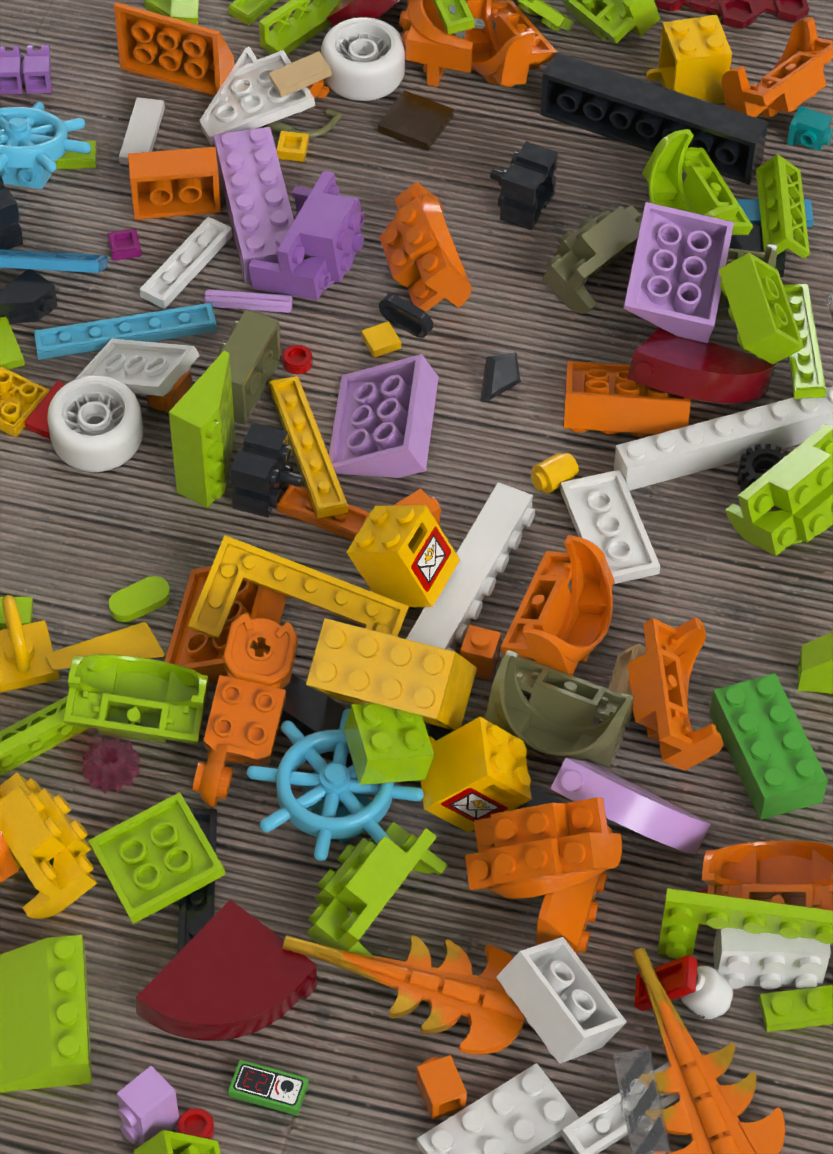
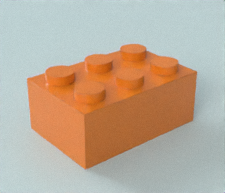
(174, 183)

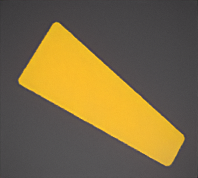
(129, 641)

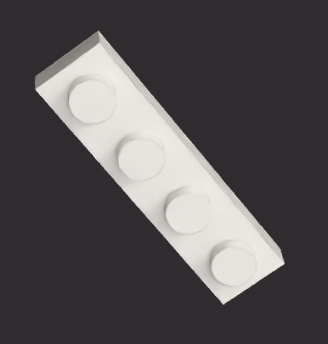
(186, 262)
(604, 1124)

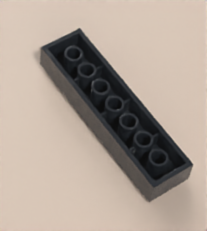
(646, 113)

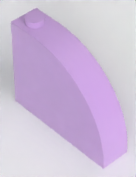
(631, 805)

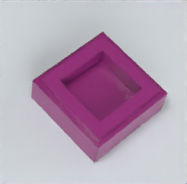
(124, 244)

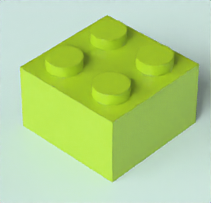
(387, 744)

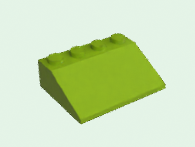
(204, 434)
(44, 1015)

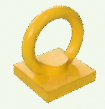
(23, 651)

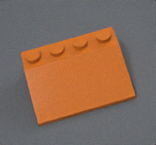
(171, 49)
(606, 401)
(204, 652)

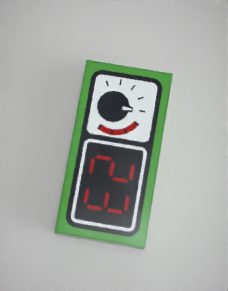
(268, 1087)

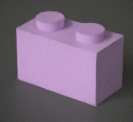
(147, 1107)

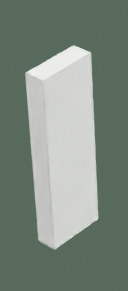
(142, 127)

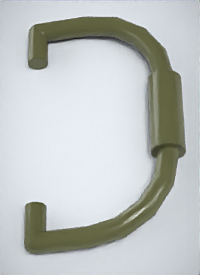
(278, 126)

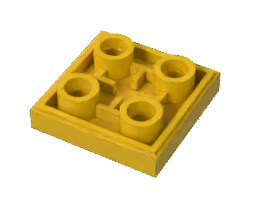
(17, 400)

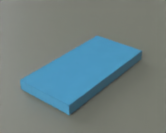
(53, 261)

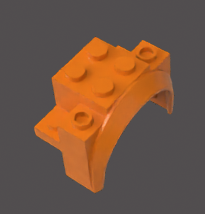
(430, 44)

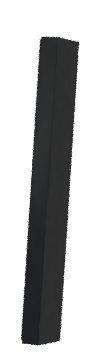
(199, 906)

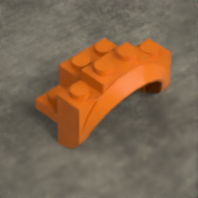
(512, 49)
(789, 83)
(423, 251)
(561, 625)
(660, 692)
(542, 849)
(773, 872)

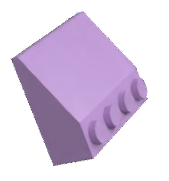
(677, 270)
(384, 419)

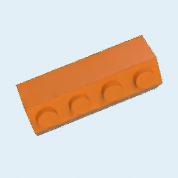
(569, 911)

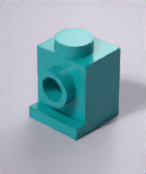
(810, 129)

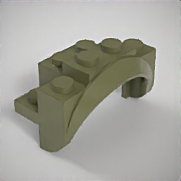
(590, 251)
(560, 713)

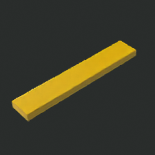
(308, 447)

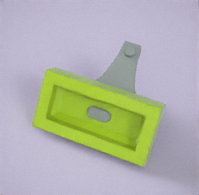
(457, 17)

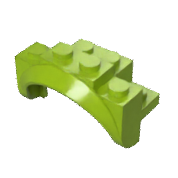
(614, 17)
(703, 188)
(800, 487)
(136, 698)
(366, 883)

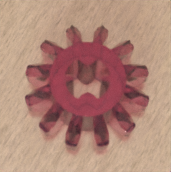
(111, 764)

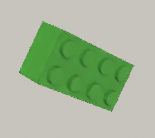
(768, 746)

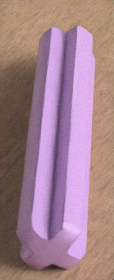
(249, 300)

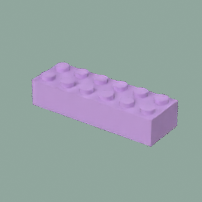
(253, 194)

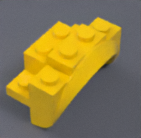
(38, 830)

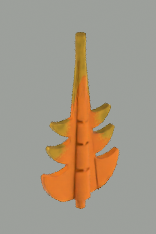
(448, 989)
(705, 1108)

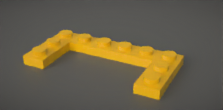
(243, 561)

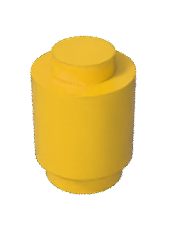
(551, 472)

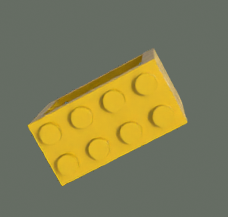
(392, 672)

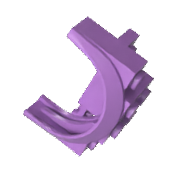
(324, 228)

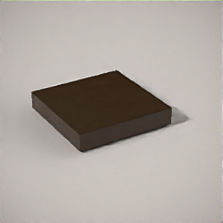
(415, 120)

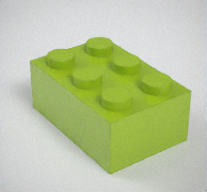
(760, 309)

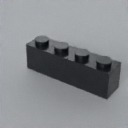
(311, 711)

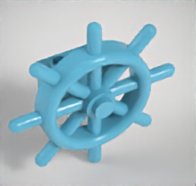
(32, 143)
(329, 791)

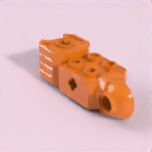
(246, 702)

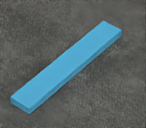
(138, 327)

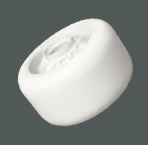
(364, 58)
(95, 423)

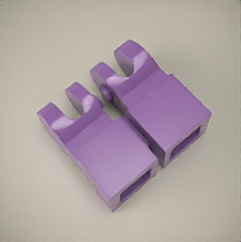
(34, 70)

